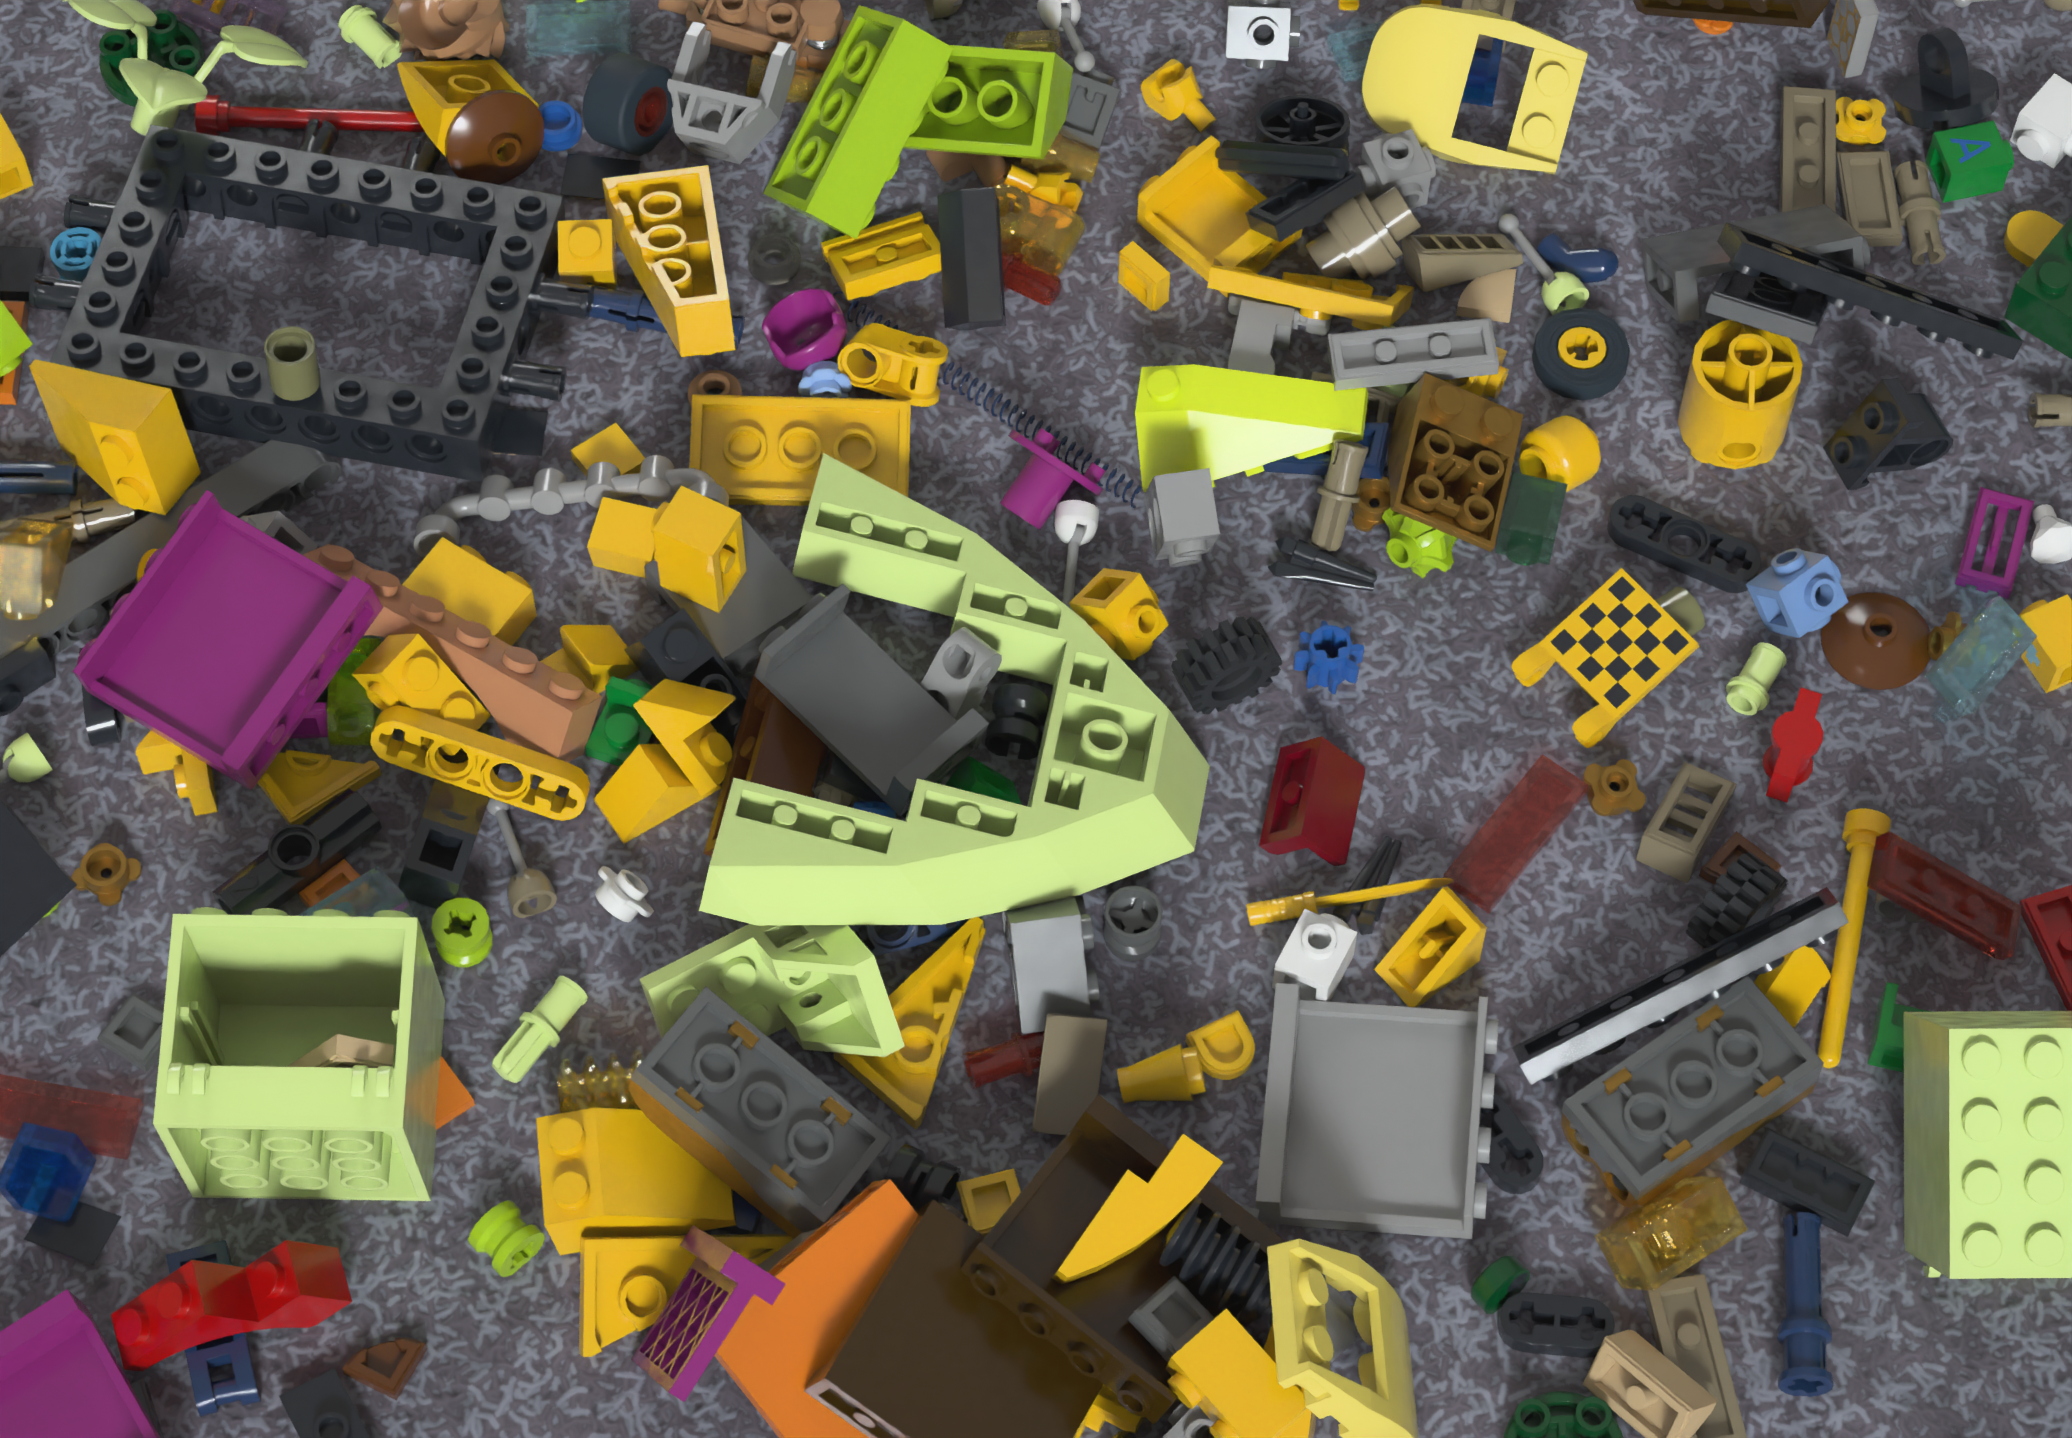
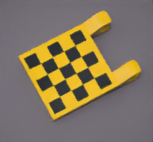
(1614, 648)

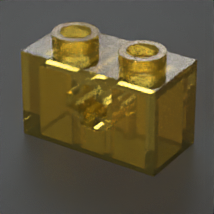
(1670, 1233)

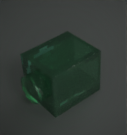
(1531, 519)

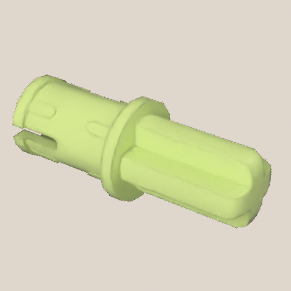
(539, 1029)

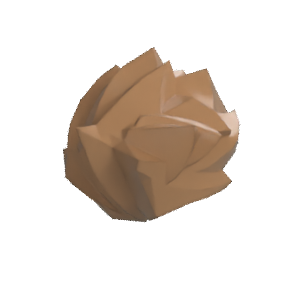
(448, 28)

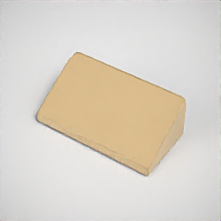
(1647, 1388)

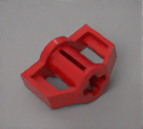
(1795, 740)

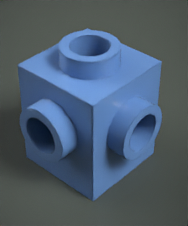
(1797, 592)

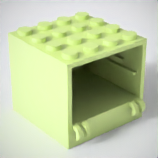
(261, 995)
(1988, 1143)

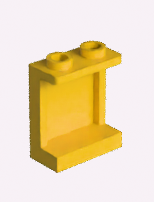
(1202, 214)

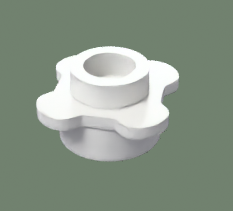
(623, 894)

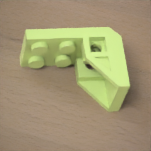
(789, 976)

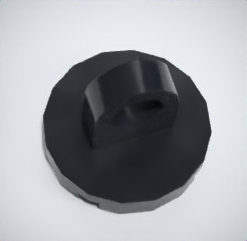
(1945, 85)

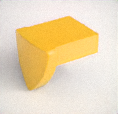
(1794, 983)

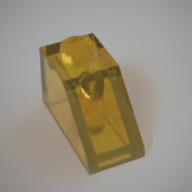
(32, 565)

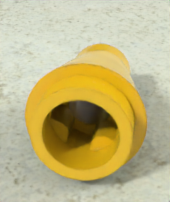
(1166, 1076)

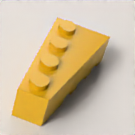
(675, 250)

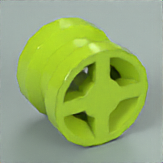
(458, 945)
(506, 1238)

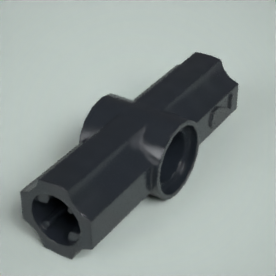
(323, 837)

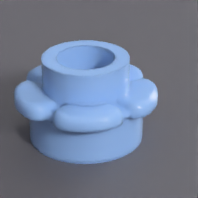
(824, 381)

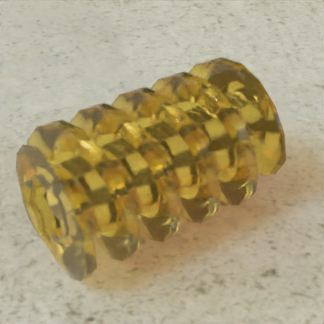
(596, 1087)

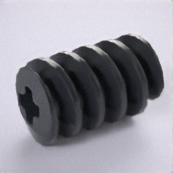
(1219, 1262)

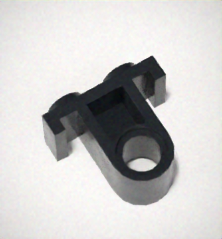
(1887, 435)

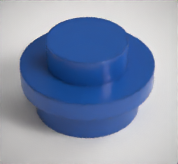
(561, 126)

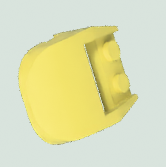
(1422, 69)
(1303, 1347)

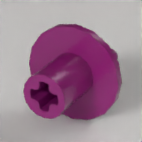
(1044, 479)

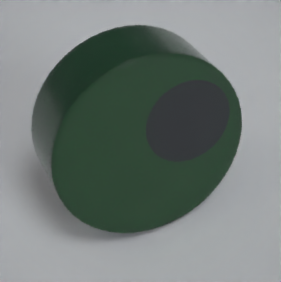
(1498, 1283)

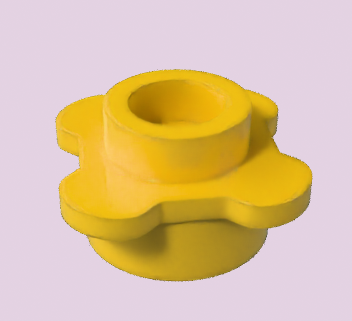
(1860, 132)

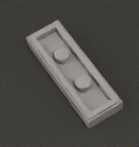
(1409, 352)

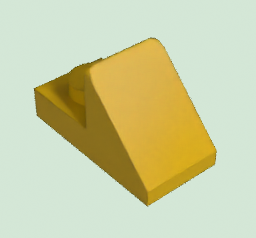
(591, 655)
(681, 721)
(191, 775)

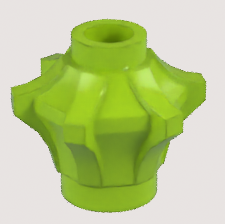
(1417, 544)

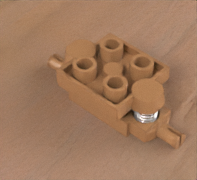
(758, 25)

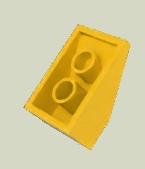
(120, 434)
(622, 1177)

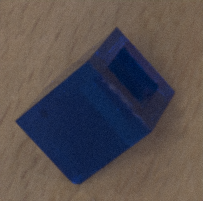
(1483, 76)
(46, 1172)

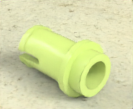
(361, 27)
(1750, 689)

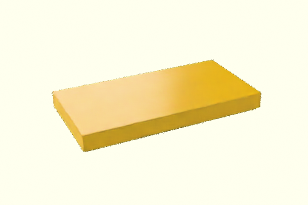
(773, 445)

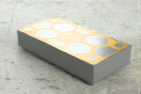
(1852, 34)

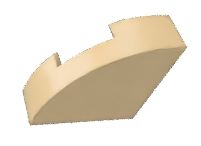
(1489, 297)

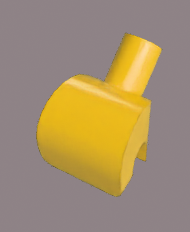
(1174, 92)
(1046, 186)

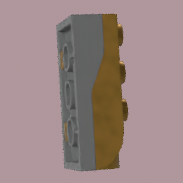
(1690, 1094)
(755, 1115)

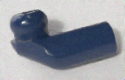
(1586, 264)

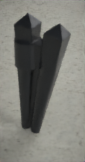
(1318, 567)
(1374, 874)

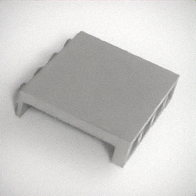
(1375, 1117)

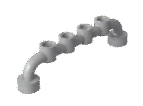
(552, 491)

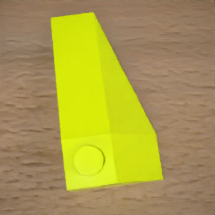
(1237, 419)

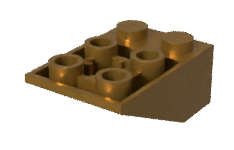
(1452, 460)

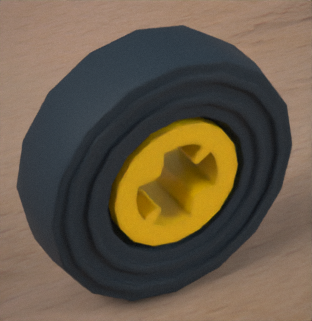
(1575, 378)

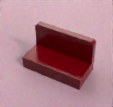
(1313, 801)

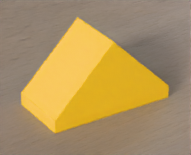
(646, 792)
(1433, 949)

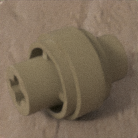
(1363, 236)

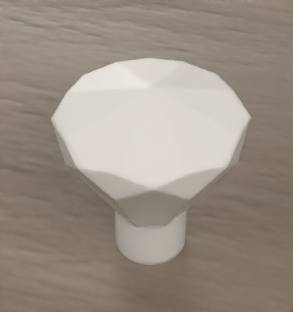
(2051, 537)

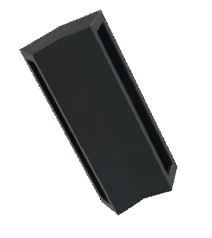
(971, 259)

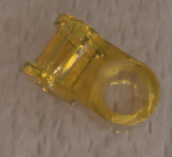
(1038, 229)

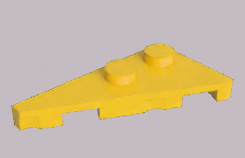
(1317, 295)
(926, 1015)
(633, 1277)

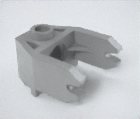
(723, 122)

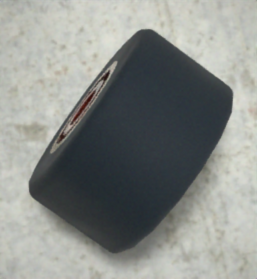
(628, 104)

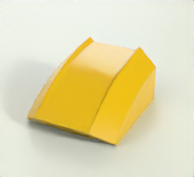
(443, 87)

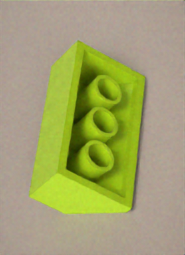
(996, 103)
(859, 121)

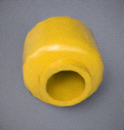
(1561, 452)

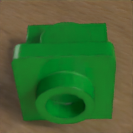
(620, 725)

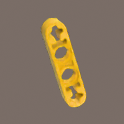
(483, 754)

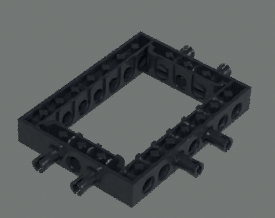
(306, 189)

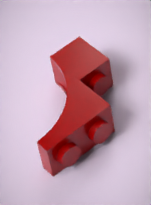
(208, 1301)

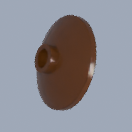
(486, 125)
(1873, 659)

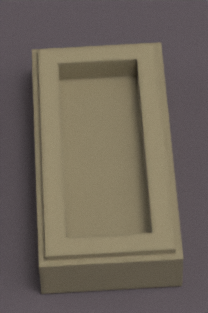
(1869, 196)

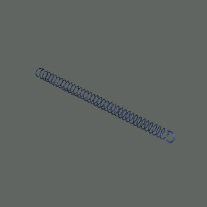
(1014, 410)

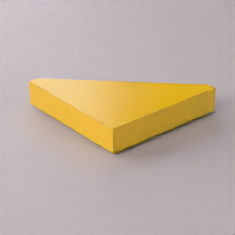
(307, 782)

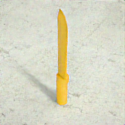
(1293, 906)

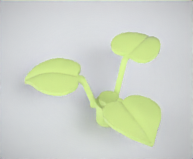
(166, 91)

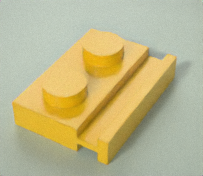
(883, 256)

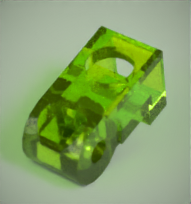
(349, 709)

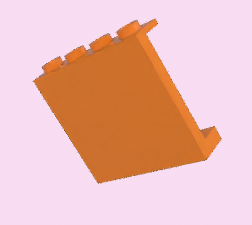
(826, 1285)

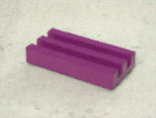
(1985, 580)

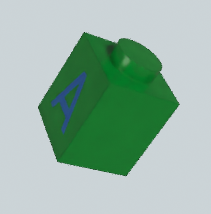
(1969, 161)

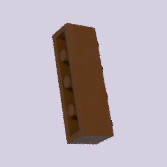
(770, 751)

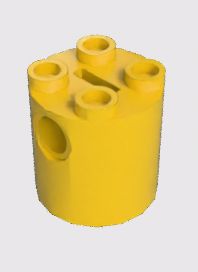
(1739, 395)

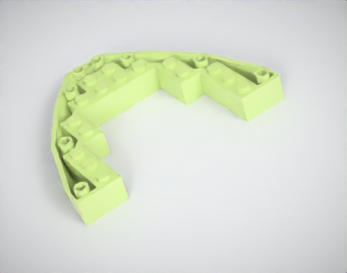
(1110, 782)

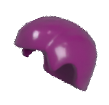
(808, 316)

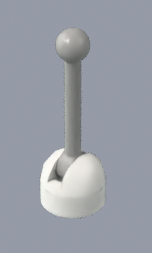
(1065, 20)
(1074, 525)

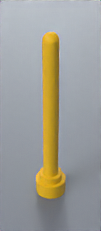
(1860, 834)

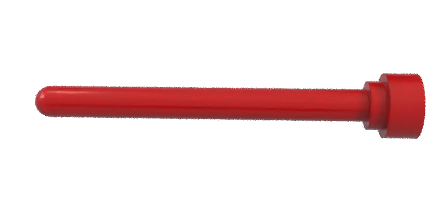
(219, 116)

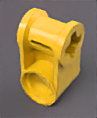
(904, 366)

